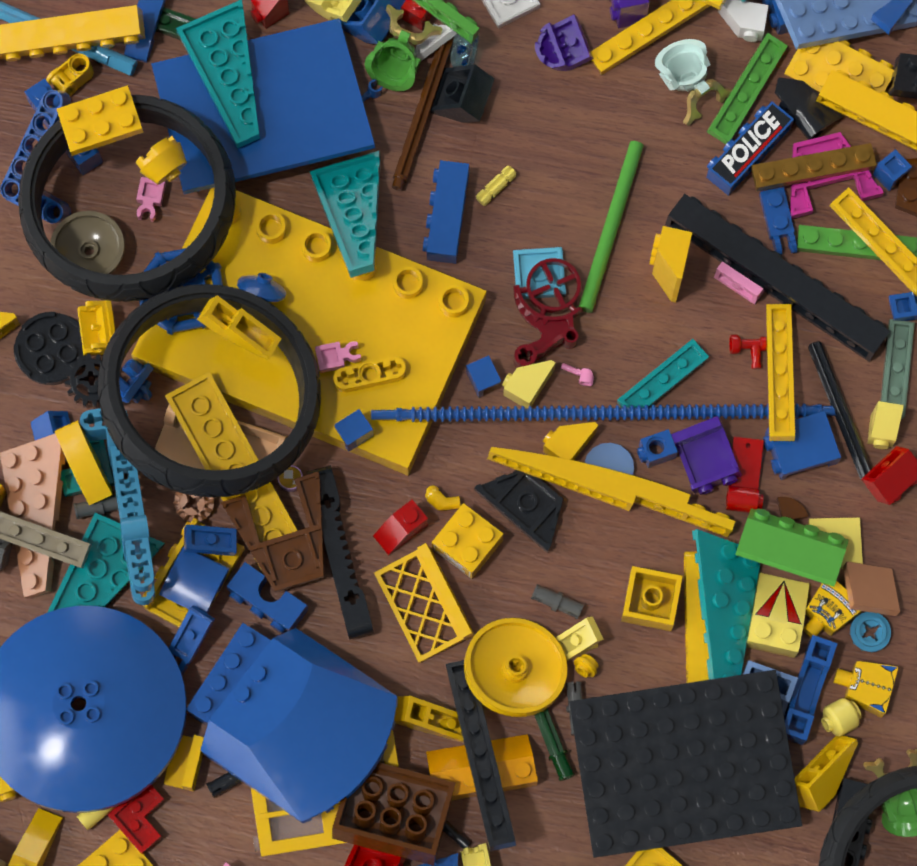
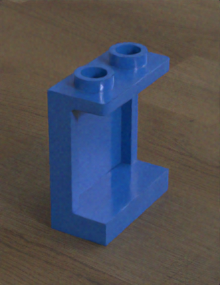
(812, 447)

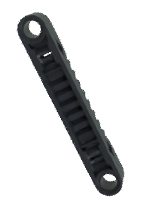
(355, 616)

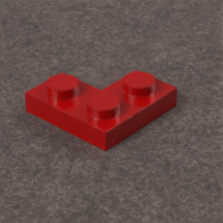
(132, 820)

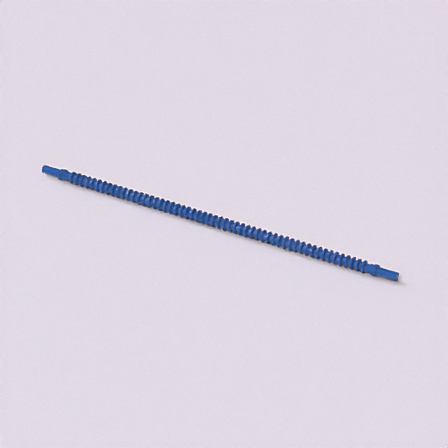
(624, 412)

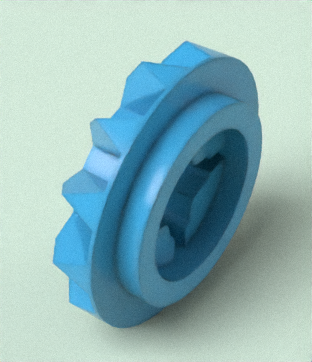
(881, 635)

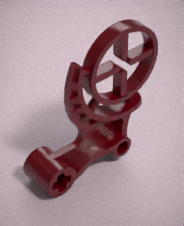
(553, 329)

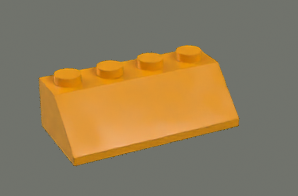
(512, 757)

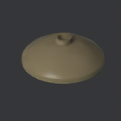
(90, 231)

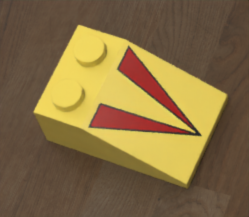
(778, 615)

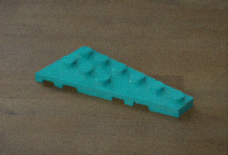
(222, 59)
(351, 206)
(104, 570)
(726, 601)

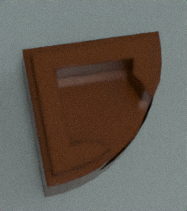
(791, 508)

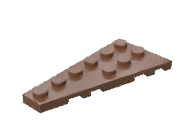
(34, 495)

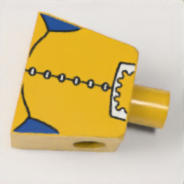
(868, 685)

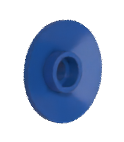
(262, 286)

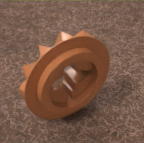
(204, 505)

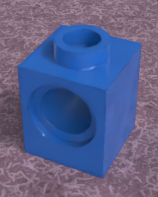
(661, 439)

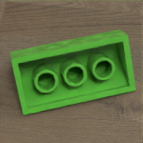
(792, 546)

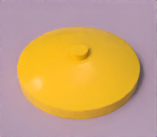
(515, 667)

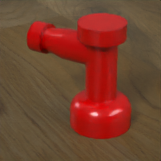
(755, 345)

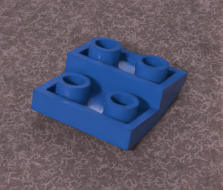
(194, 581)

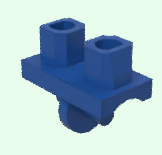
(135, 385)

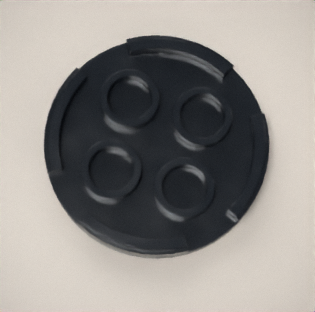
(48, 347)

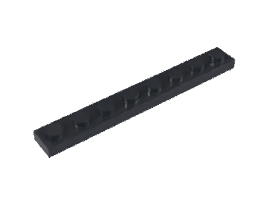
(481, 761)

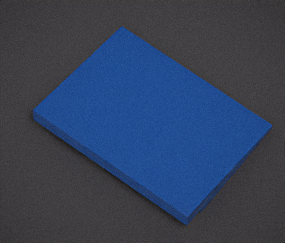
(303, 102)

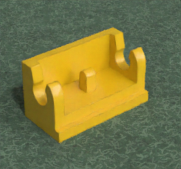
(96, 326)

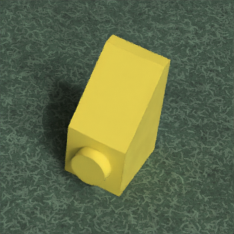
(527, 382)
(884, 425)

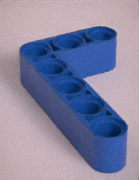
(35, 132)

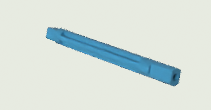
(102, 55)

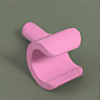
(586, 375)

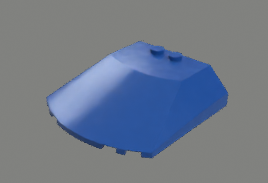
(301, 726)

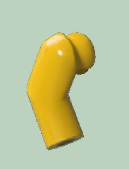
(439, 501)

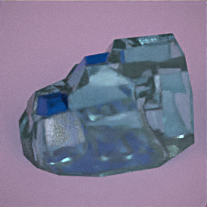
(463, 52)

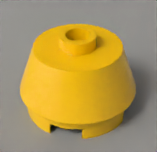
(163, 161)

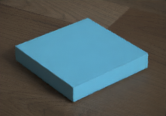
(526, 259)

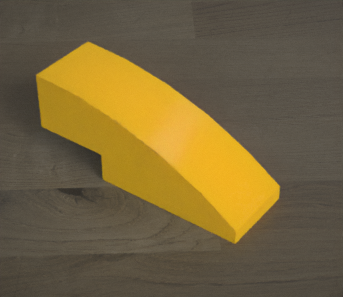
(239, 327)
(83, 462)

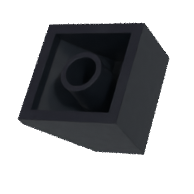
(462, 93)

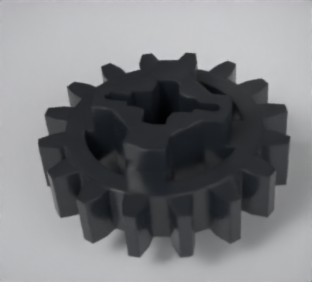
(81, 381)

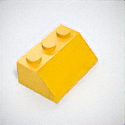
(669, 259)

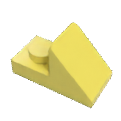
(580, 638)

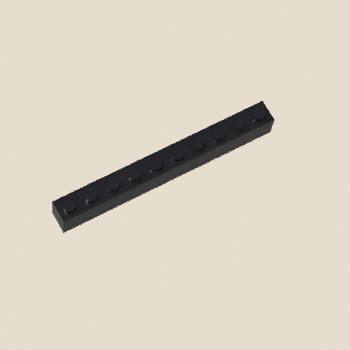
(779, 278)

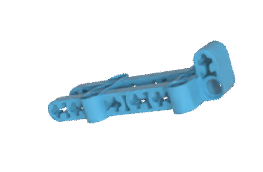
(131, 512)

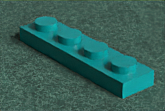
(665, 376)

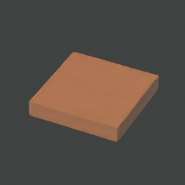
(871, 588)

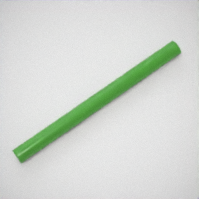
(611, 226)

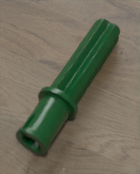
(554, 745)

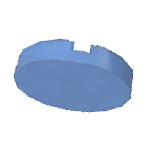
(611, 457)

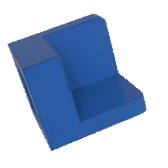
(891, 169)
(482, 375)
(354, 430)

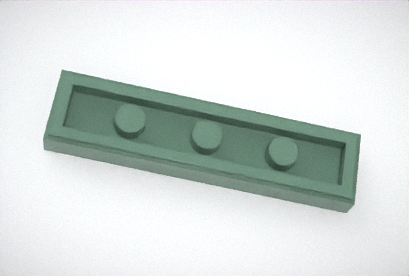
(897, 363)

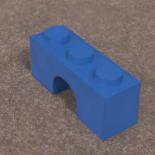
(283, 613)

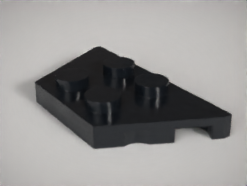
(904, 76)
(526, 504)

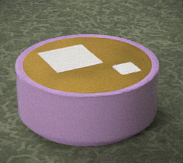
(286, 479)

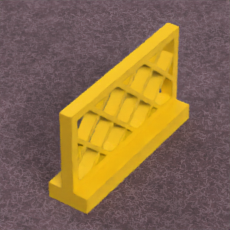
(444, 594)

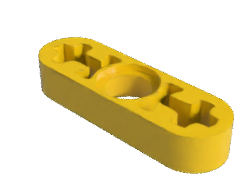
(353, 386)

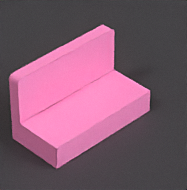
(738, 283)

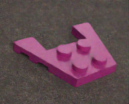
(800, 202)

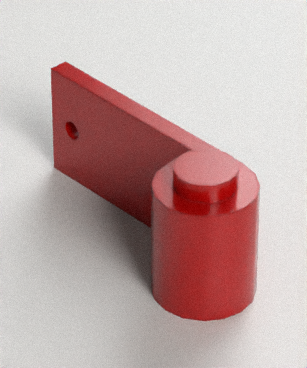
(745, 492)

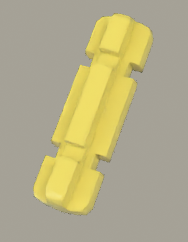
(497, 184)

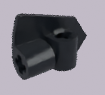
(800, 103)

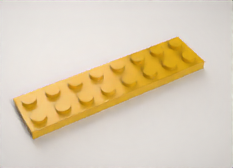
(225, 447)

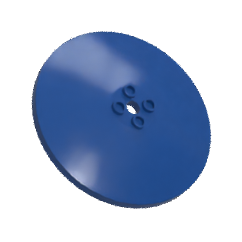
(130, 715)

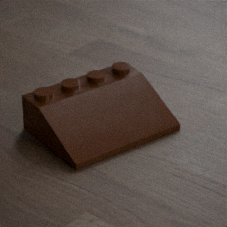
(396, 813)

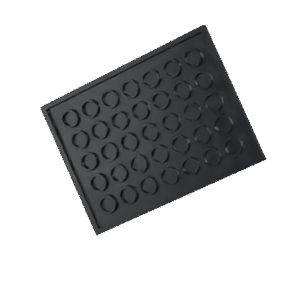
(685, 763)

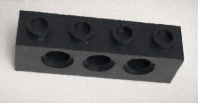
(857, 849)

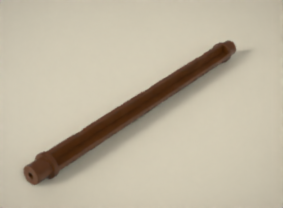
(421, 115)

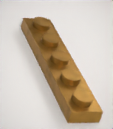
(813, 167)

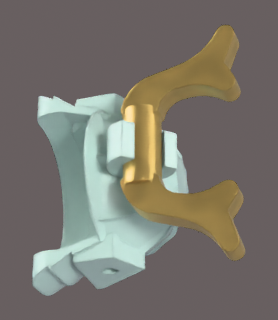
(685, 68)

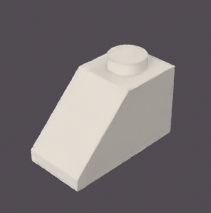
(745, 19)

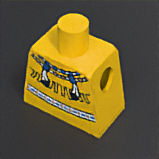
(829, 610)

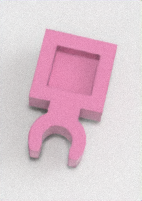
(149, 195)
(332, 356)

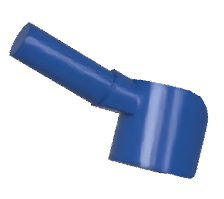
(371, 92)

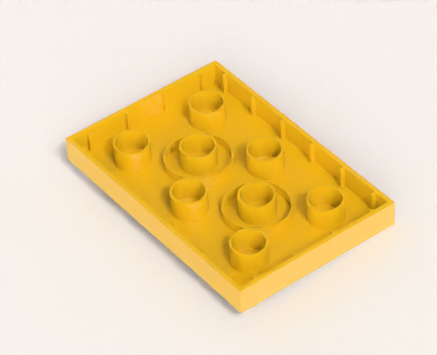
(389, 312)

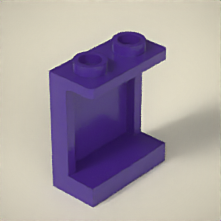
(707, 455)

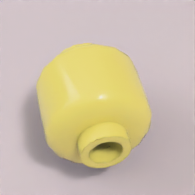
(841, 717)

